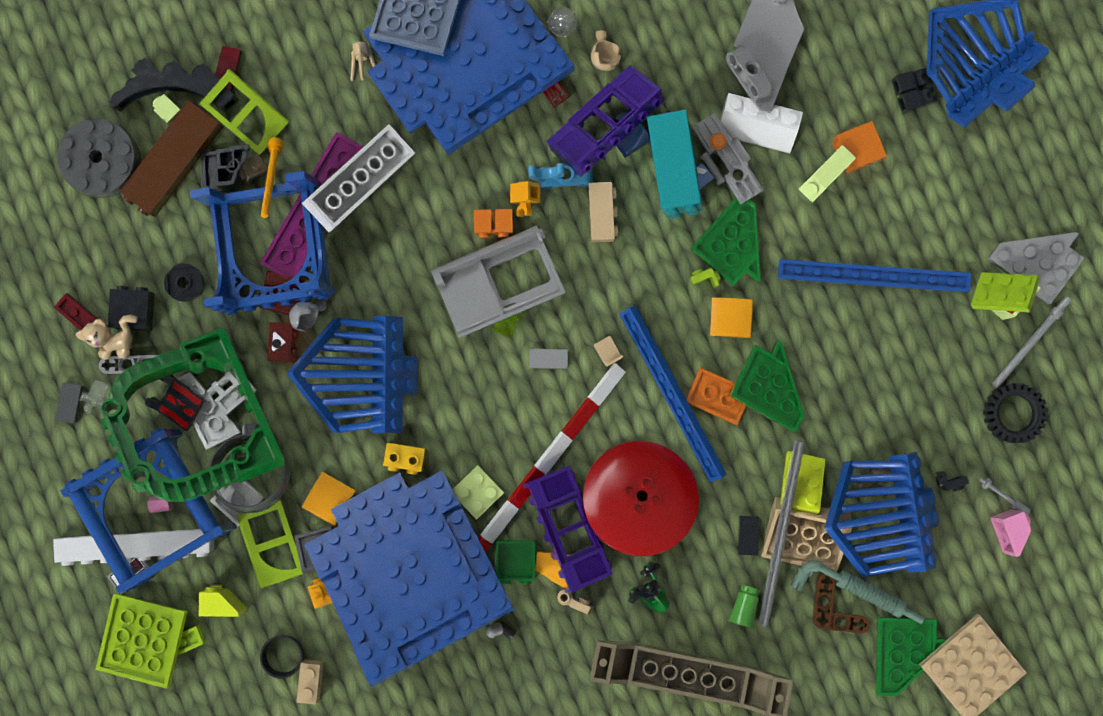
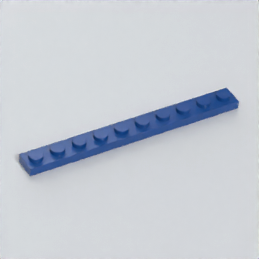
(874, 275)
(673, 394)

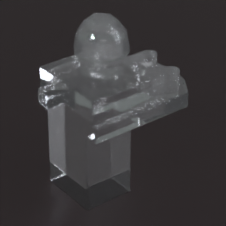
(95, 396)

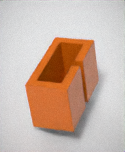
(493, 223)

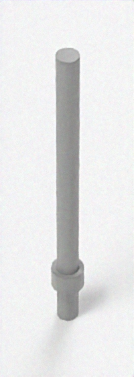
(1055, 313)

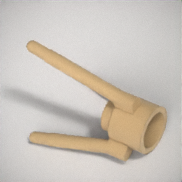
(360, 53)

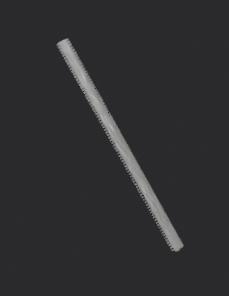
(781, 533)

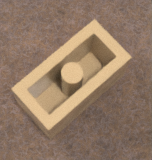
(310, 681)

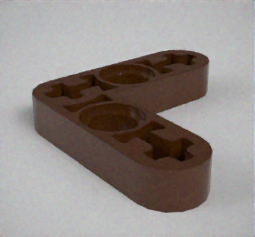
(830, 623)

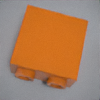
(863, 144)

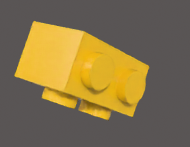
(404, 457)

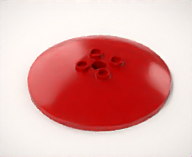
(637, 525)

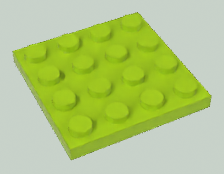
(141, 640)

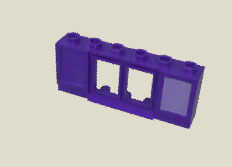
(579, 148)
(585, 565)

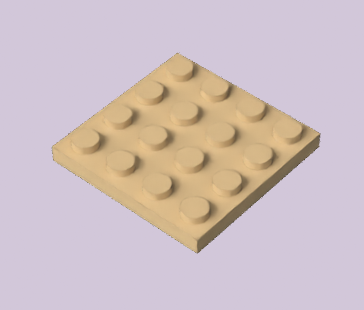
(972, 667)

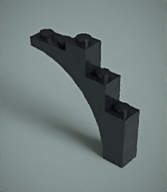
(172, 78)

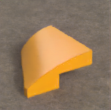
(549, 568)

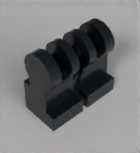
(910, 98)

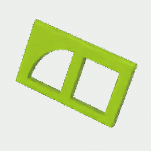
(273, 119)
(264, 572)

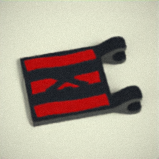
(179, 403)

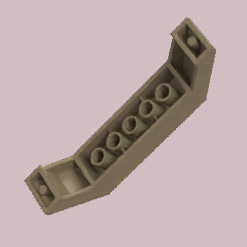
(691, 676)

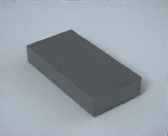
(69, 403)

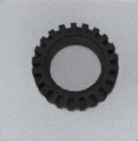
(1037, 407)

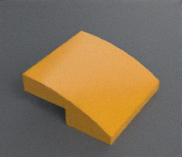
(731, 317)
(326, 495)

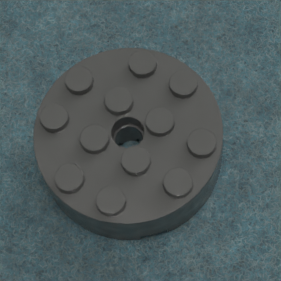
(85, 144)

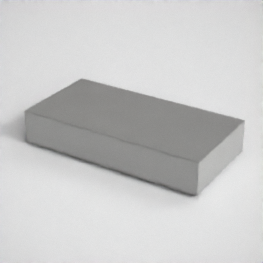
(548, 358)

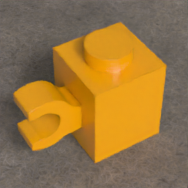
(524, 194)
(319, 593)

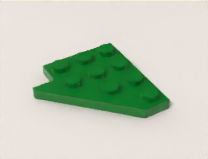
(769, 387)
(899, 651)

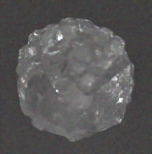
(562, 22)

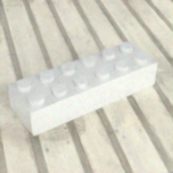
(358, 178)

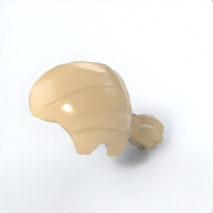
(604, 53)

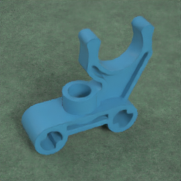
(551, 176)

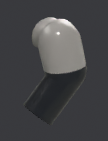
(500, 628)

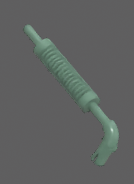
(859, 587)

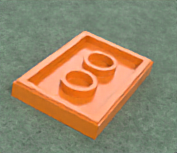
(711, 395)

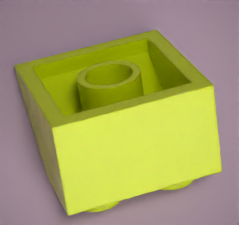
(220, 602)

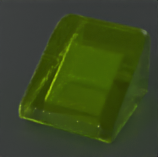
(506, 326)

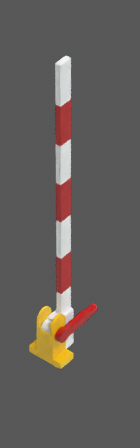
(551, 455)

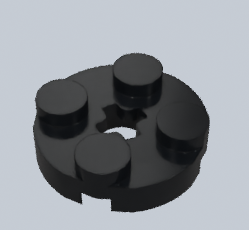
(176, 275)

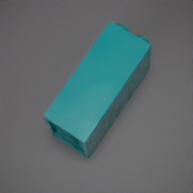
(675, 164)

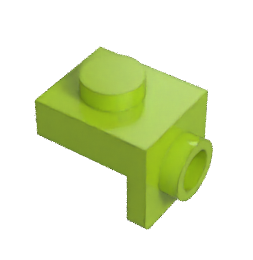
(700, 275)

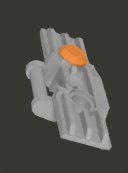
(733, 155)

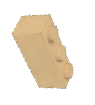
(602, 212)

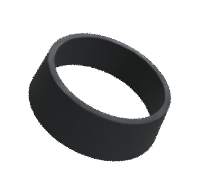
(268, 669)

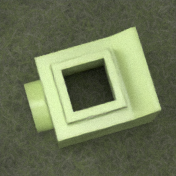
(165, 108)

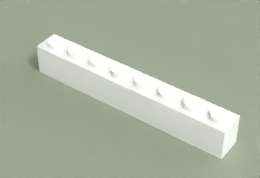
(132, 544)

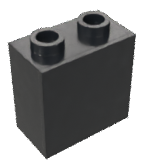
(131, 302)

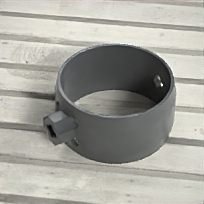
(225, 448)

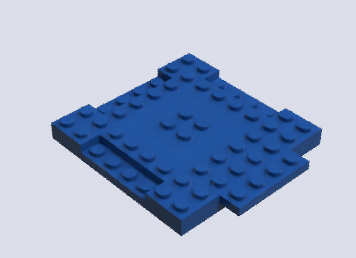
(490, 68)
(406, 574)

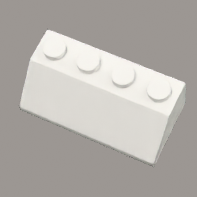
(765, 129)

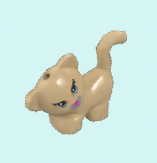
(98, 335)

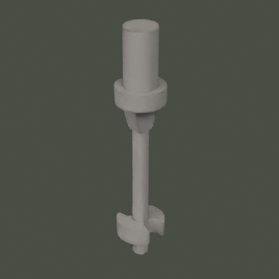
(1015, 503)

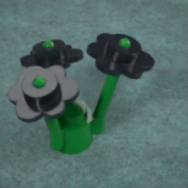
(650, 590)

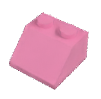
(1012, 530)

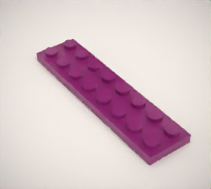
(289, 246)

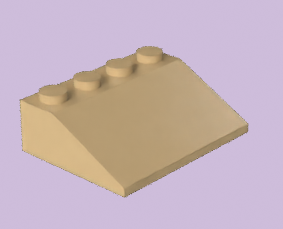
(805, 537)

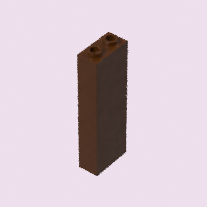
(170, 159)

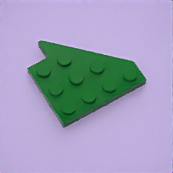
(732, 243)

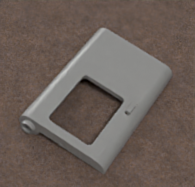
(471, 292)

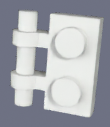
(228, 399)

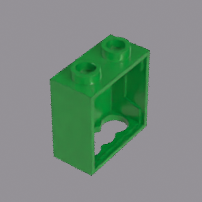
(515, 561)

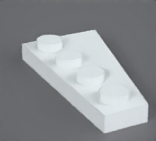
(211, 422)

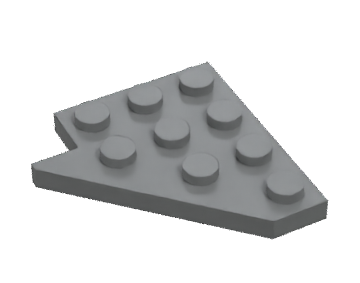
(1042, 256)

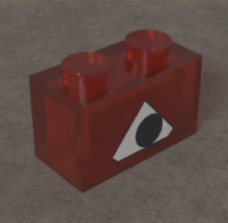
(282, 342)

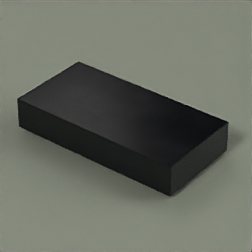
(748, 535)

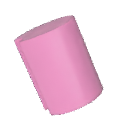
(159, 505)

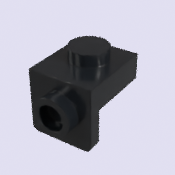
(955, 483)

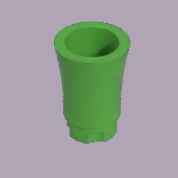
(745, 607)

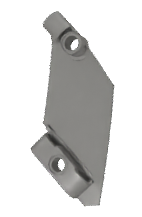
(765, 49)

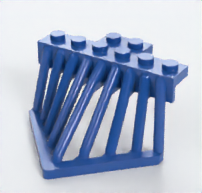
(996, 83)
(390, 374)
(914, 511)

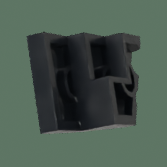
(222, 166)

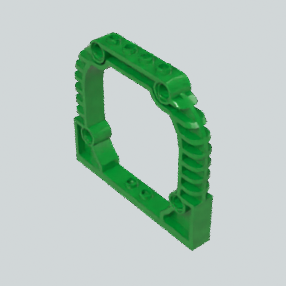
(215, 352)

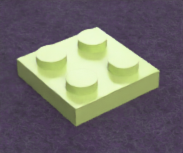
(477, 492)

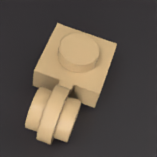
(581, 605)

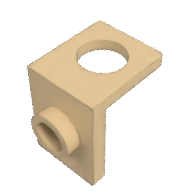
(608, 351)

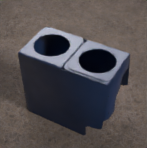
(634, 140)

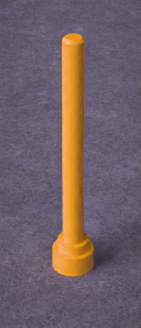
(275, 146)

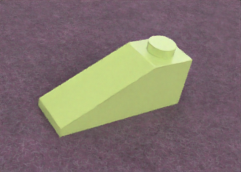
(827, 173)

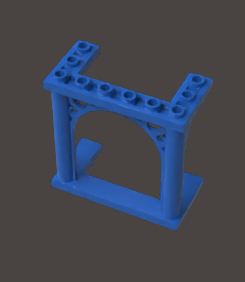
(227, 296)
(165, 446)

